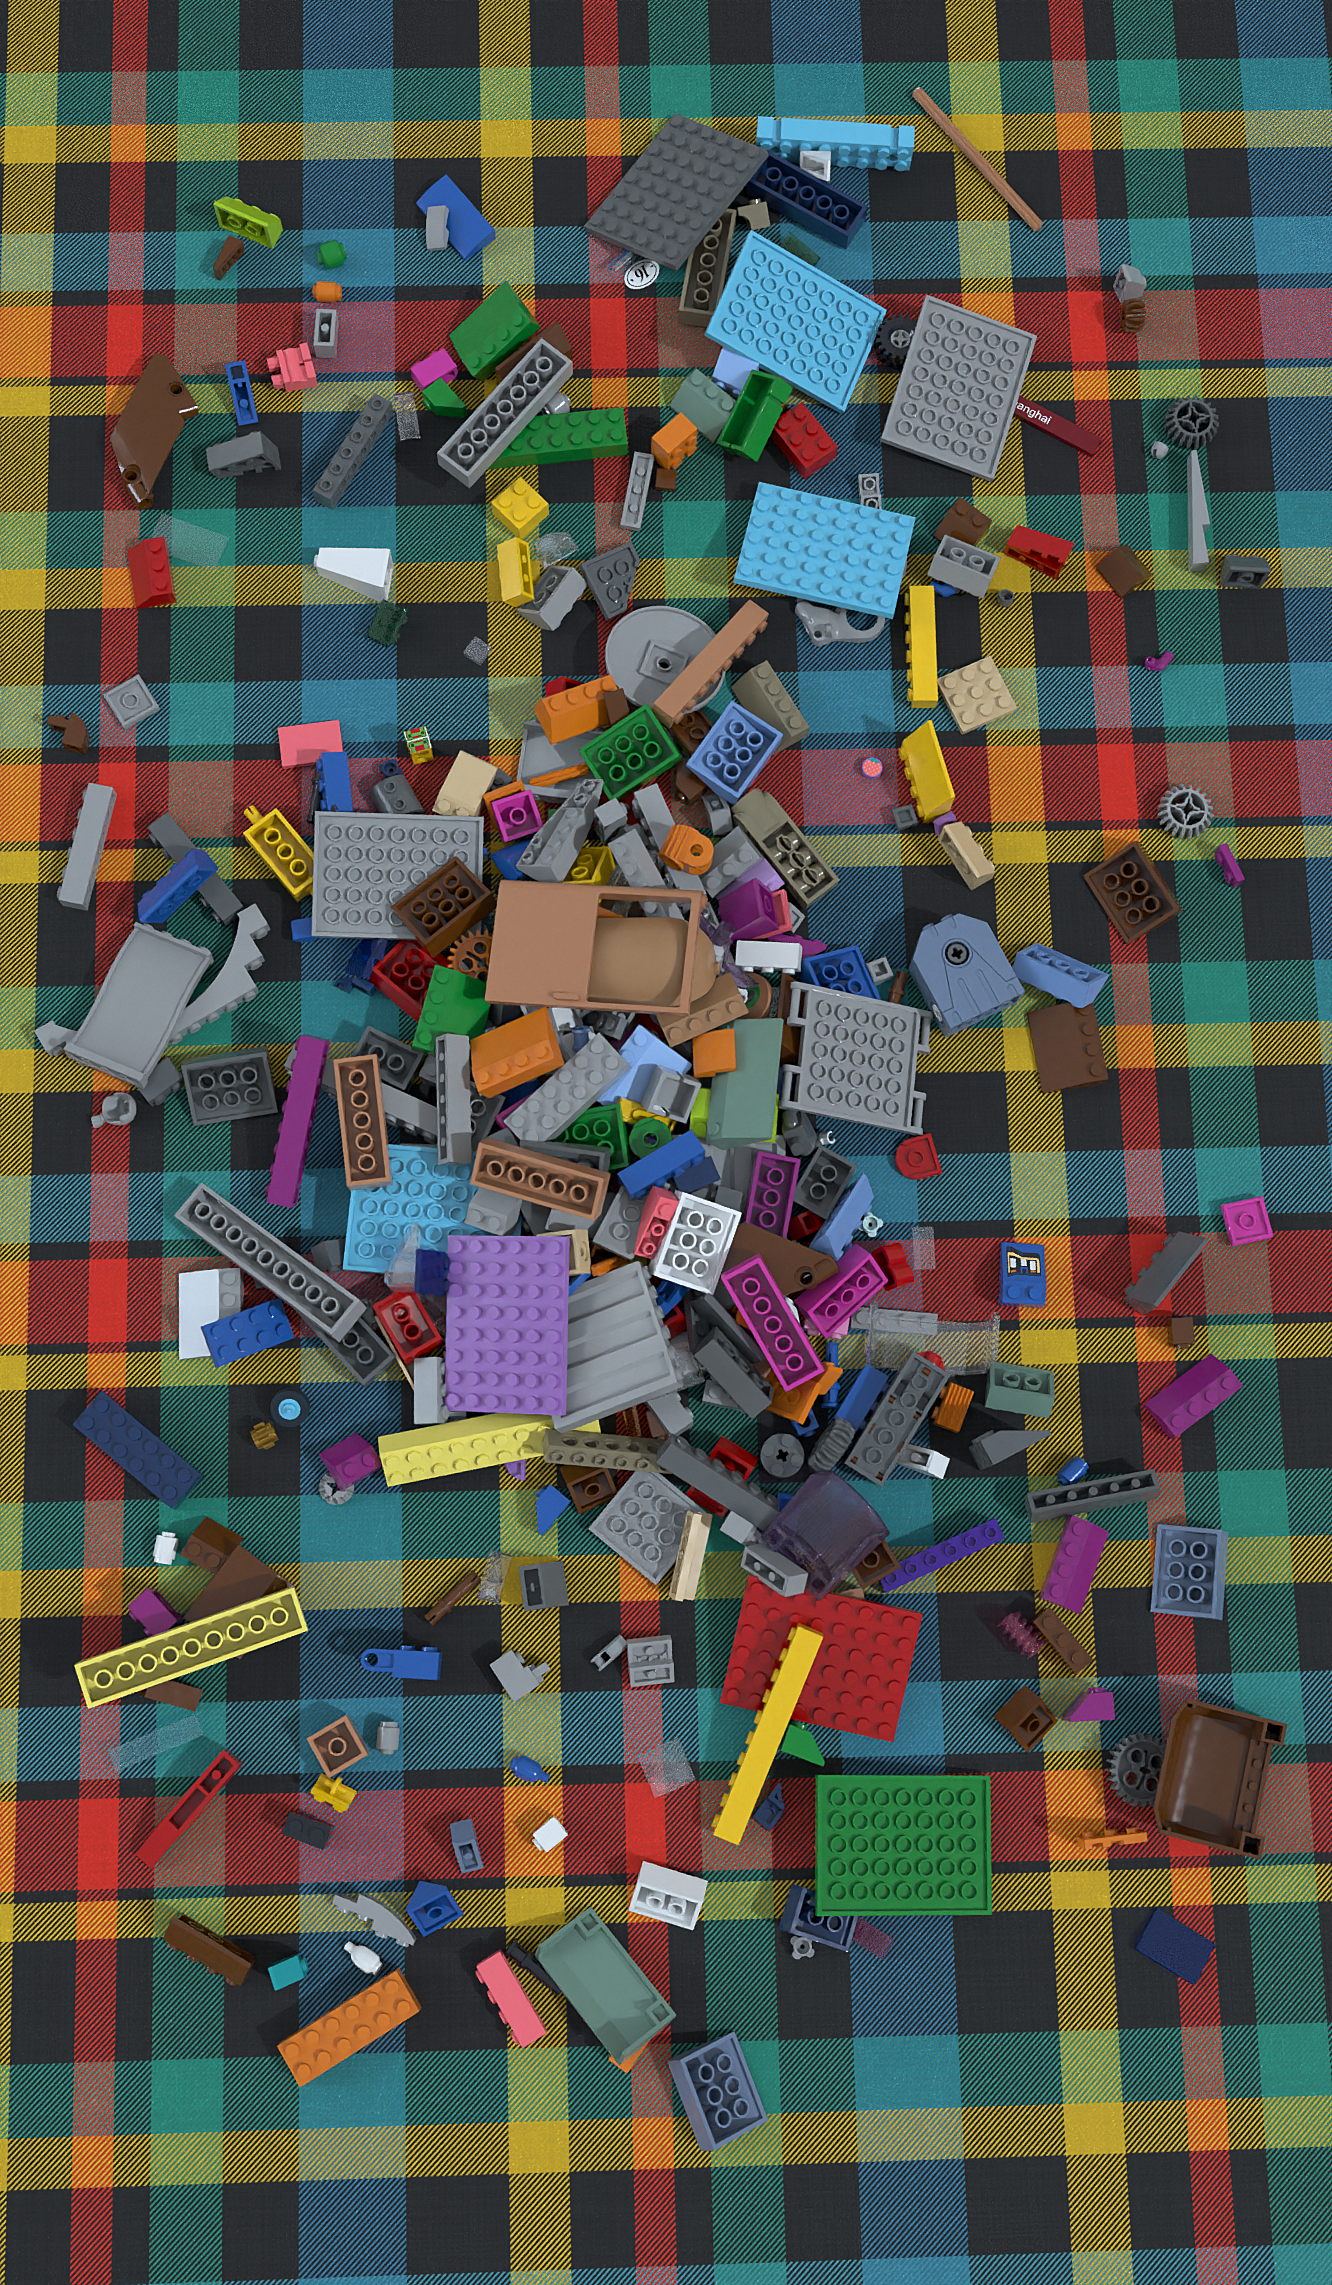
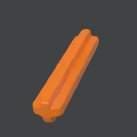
(560, 775)
(608, 1265)

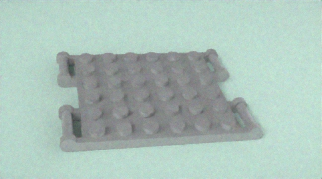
(856, 1059)

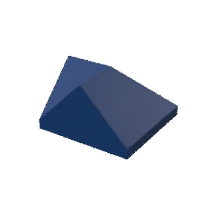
(432, 1907)

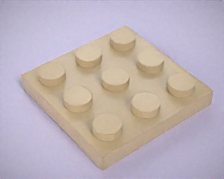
(976, 695)

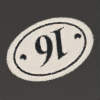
(641, 274)

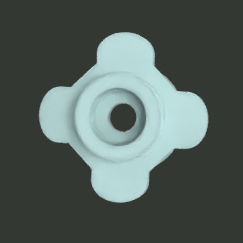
(876, 1223)

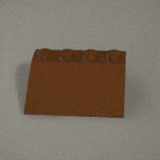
(1133, 892)
(444, 906)
(1067, 1047)
(236, 1582)

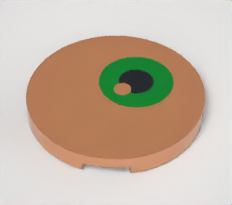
(758, 999)

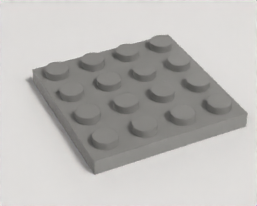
(645, 1523)

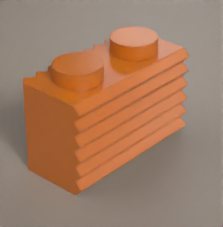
(952, 1407)

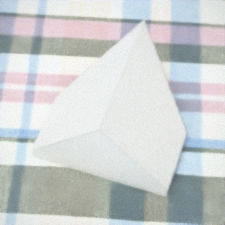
(817, 164)

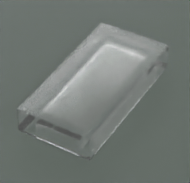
(923, 1248)

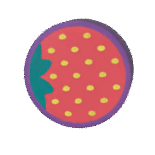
(871, 768)

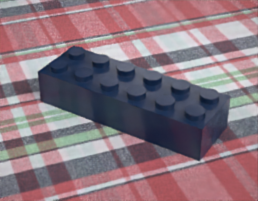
(807, 200)
(138, 1450)

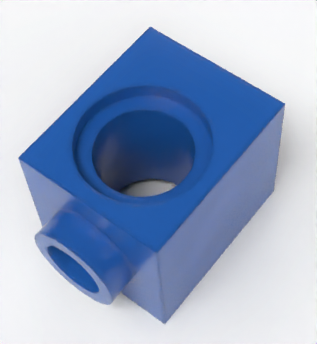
(809, 1431)

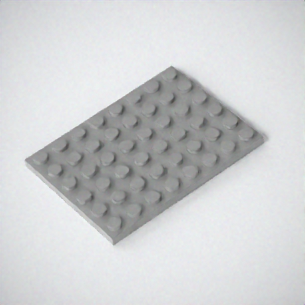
(958, 388)
(377, 859)

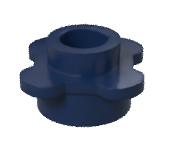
(391, 764)

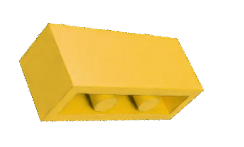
(515, 572)

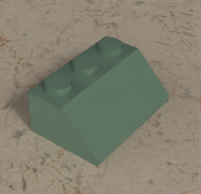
(703, 405)
(1020, 1389)

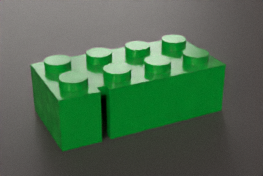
(754, 415)

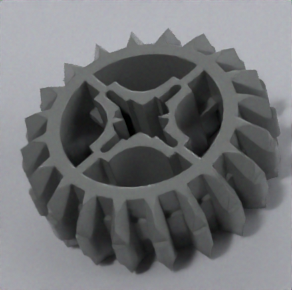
(1186, 428)
(831, 1445)

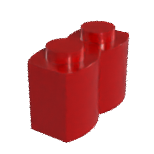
(894, 1266)

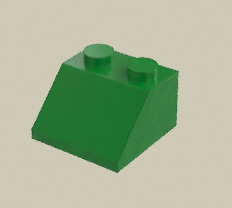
(800, 1743)

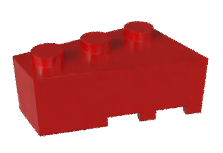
(1039, 550)

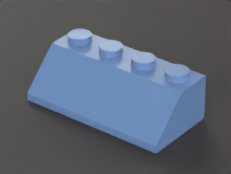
(1059, 974)
(844, 1219)

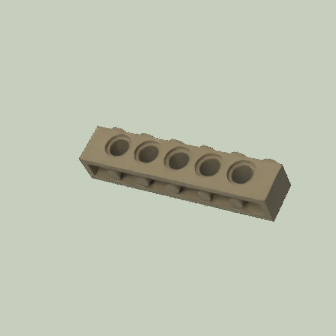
(602, 1450)

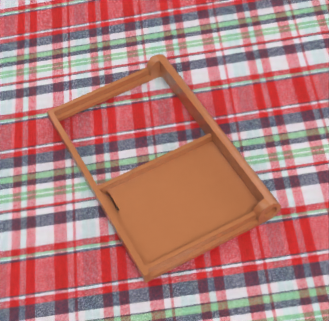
(547, 944)

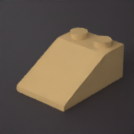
(465, 787)

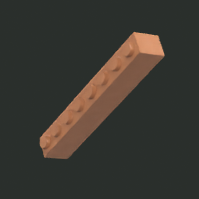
(709, 664)

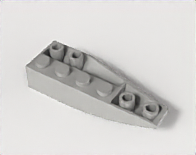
(562, 836)

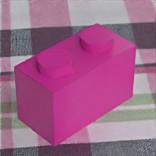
(431, 369)

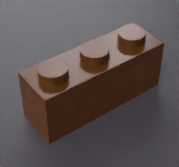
(1061, 1640)

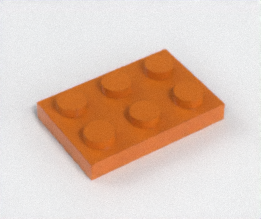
(794, 1403)

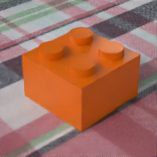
(674, 442)

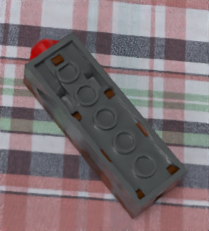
(897, 1416)

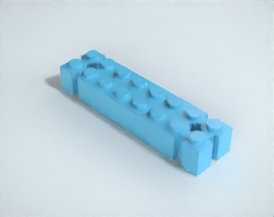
(849, 142)

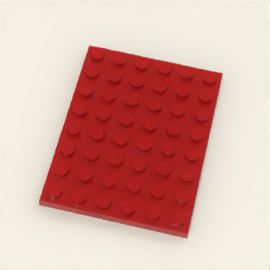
(857, 1670)

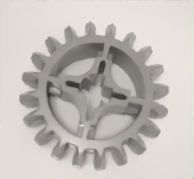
(1168, 811)

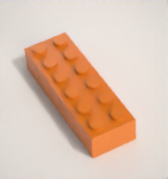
(349, 2027)

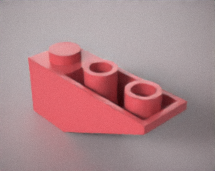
(655, 1221)

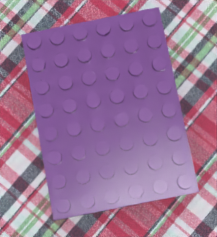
(507, 1324)

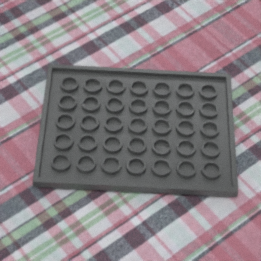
(676, 191)

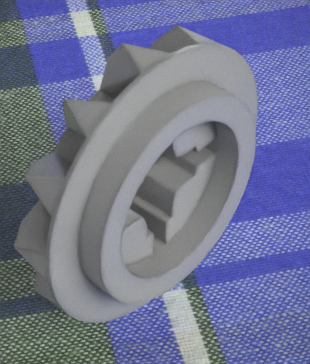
(327, 1491)

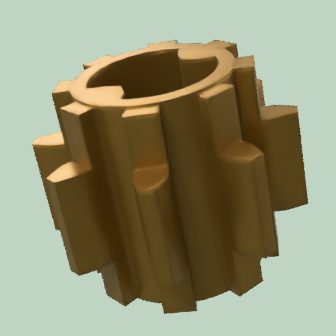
(264, 1435)

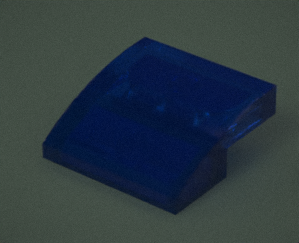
(364, 955)

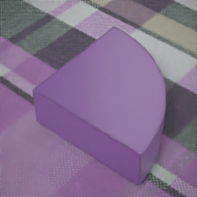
(517, 1469)

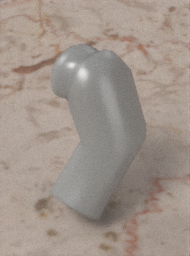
(368, 1314)

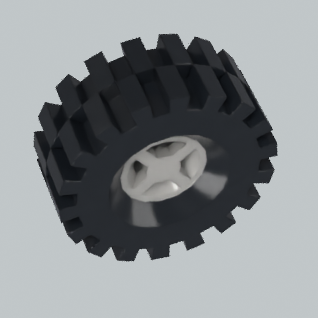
(890, 333)

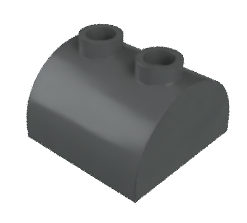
(395, 797)

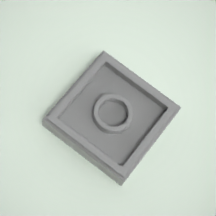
(131, 702)

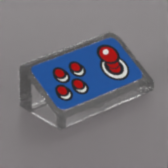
(622, 264)

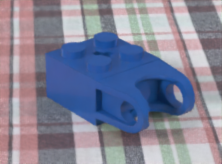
(406, 1662)

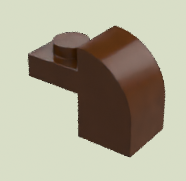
(76, 734)

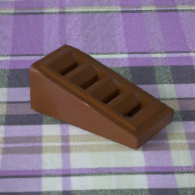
(229, 254)

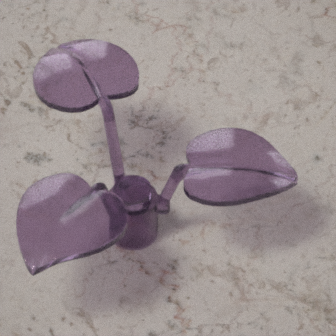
(720, 937)

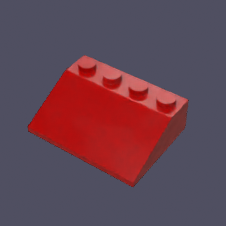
(406, 975)

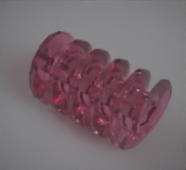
(1021, 1634)

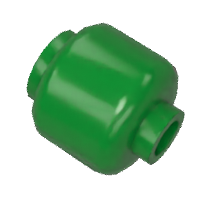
(331, 254)

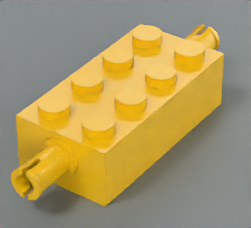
(282, 851)

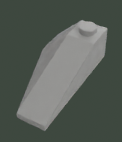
(565, 1221)

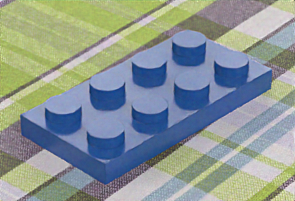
(247, 1332)

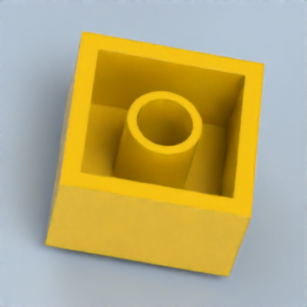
(520, 508)

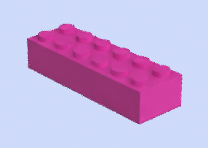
(772, 1322)

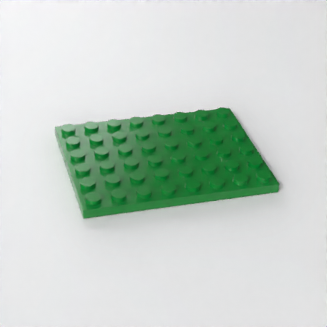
(902, 1845)

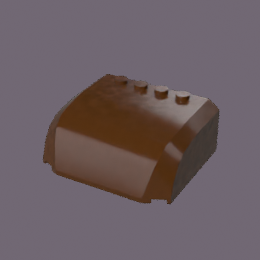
(1215, 1776)

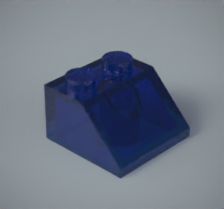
(431, 1273)

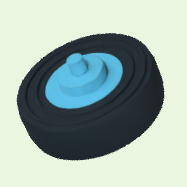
(290, 1407)

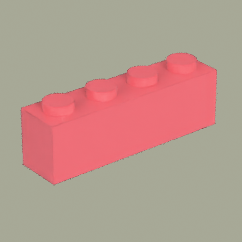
(511, 1999)

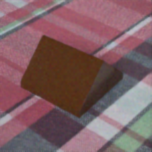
(1123, 570)

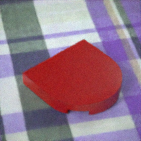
(917, 1158)

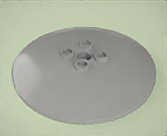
(654, 637)

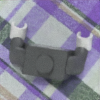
(800, 1133)

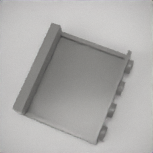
(542, 758)

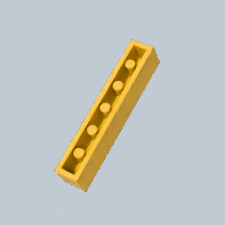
(922, 647)

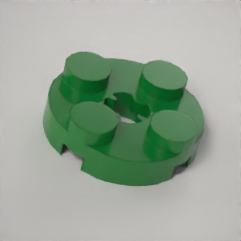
(644, 1128)

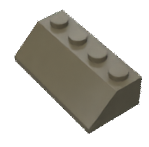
(768, 700)

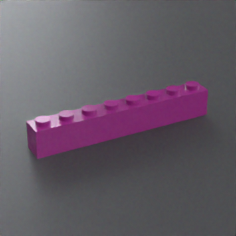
(298, 1120)

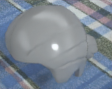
(116, 1110)

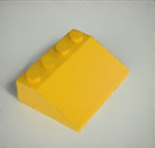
(927, 773)

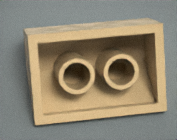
(966, 854)

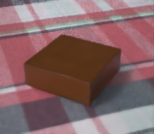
(666, 480)

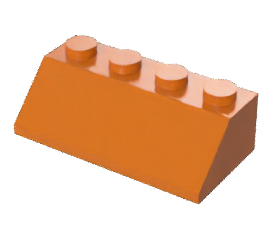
(575, 710)

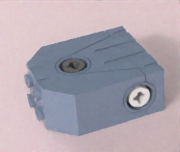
(962, 973)

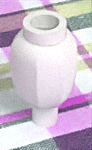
(364, 1958)

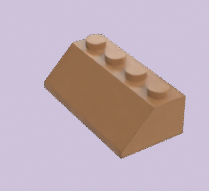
(711, 1010)

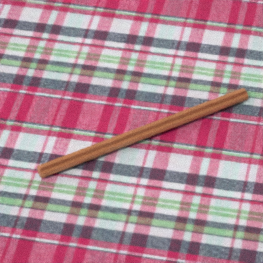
(977, 159)

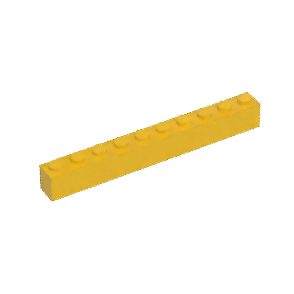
(767, 1734)

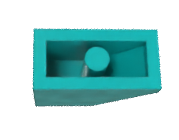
(288, 1971)

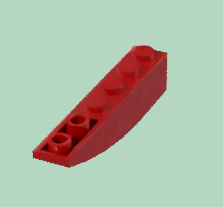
(189, 1807)

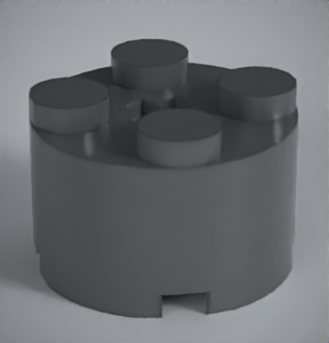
(786, 1444)

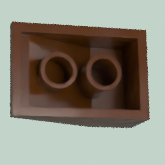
(876, 1566)

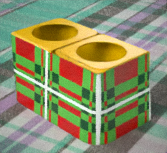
(419, 745)

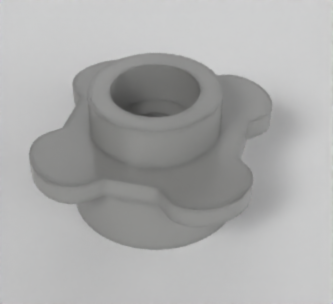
(798, 1952)

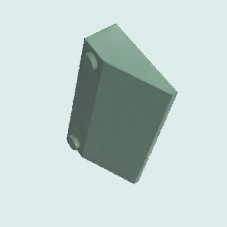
(746, 1098)
(604, 1985)

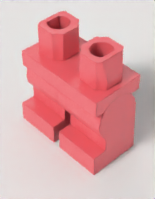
(295, 369)

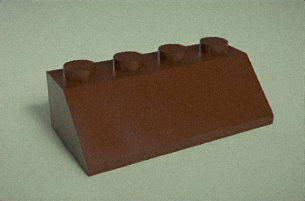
(553, 335)
(790, 1034)
(209, 1948)

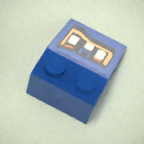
(1022, 1275)

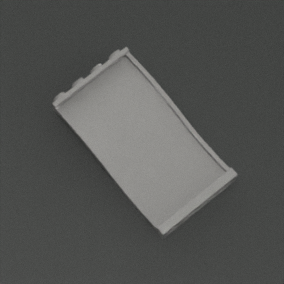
(139, 1004)

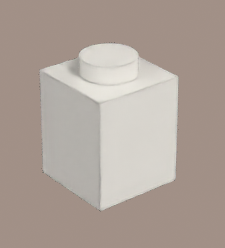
(549, 1834)

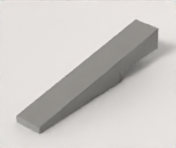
(1197, 516)

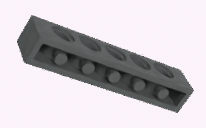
(353, 451)

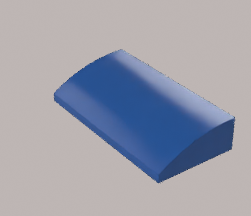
(465, 224)

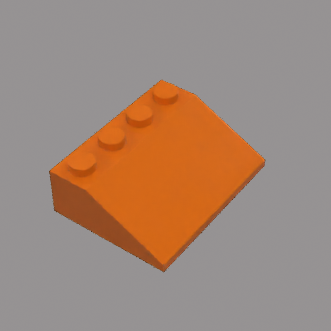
(515, 1053)

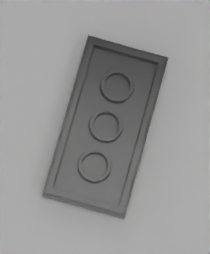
(715, 1315)

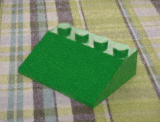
(493, 332)
(631, 753)
(451, 1006)
(604, 1128)

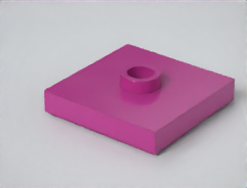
(1246, 1221)

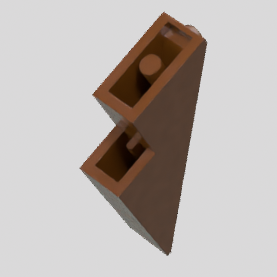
(174, 1693)

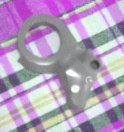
(830, 626)

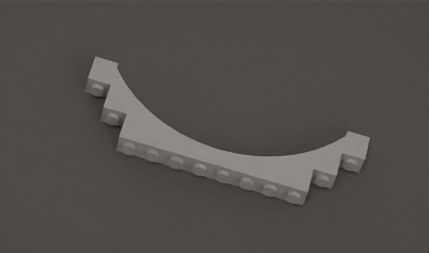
(224, 994)

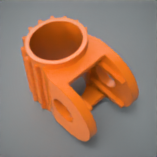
(679, 847)

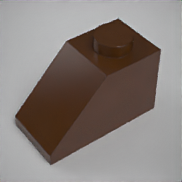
(688, 785)

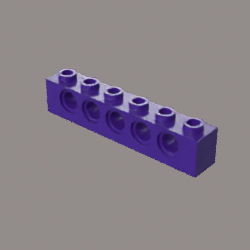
(943, 1554)

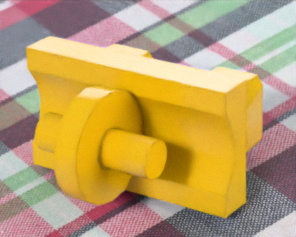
(333, 1792)

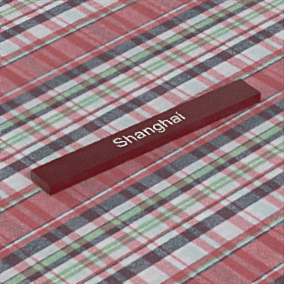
(1056, 426)

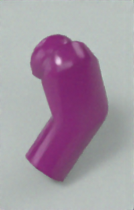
(1158, 664)

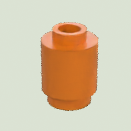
(327, 291)

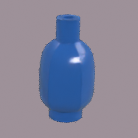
(528, 1769)

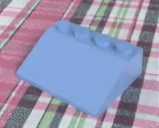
(642, 1053)

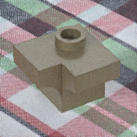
(754, 214)

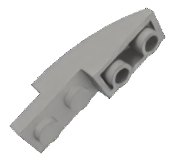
(385, 1922)

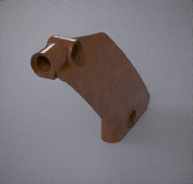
(150, 427)
(783, 1257)

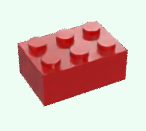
(803, 440)

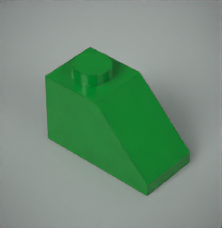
(443, 400)

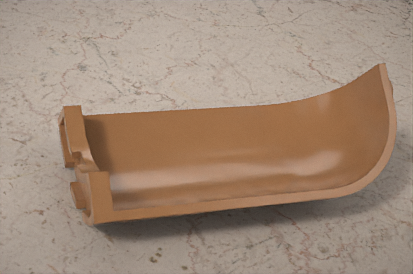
(644, 962)

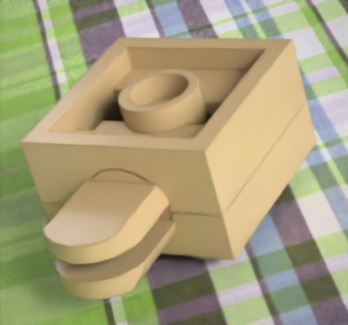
(578, 1251)

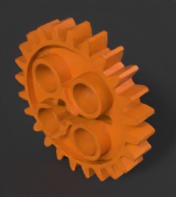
(468, 945)

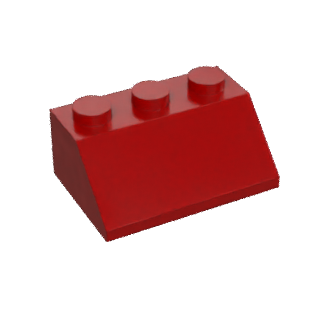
(152, 573)

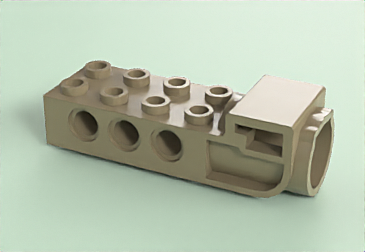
(784, 847)

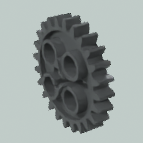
(1123, 1764)

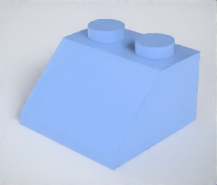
(732, 372)

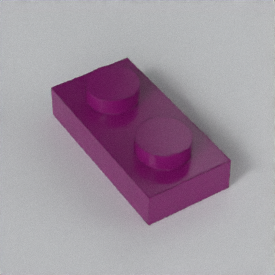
(1231, 869)

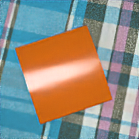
(714, 1053)

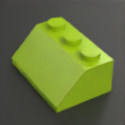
(248, 221)

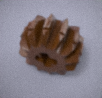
(1132, 315)

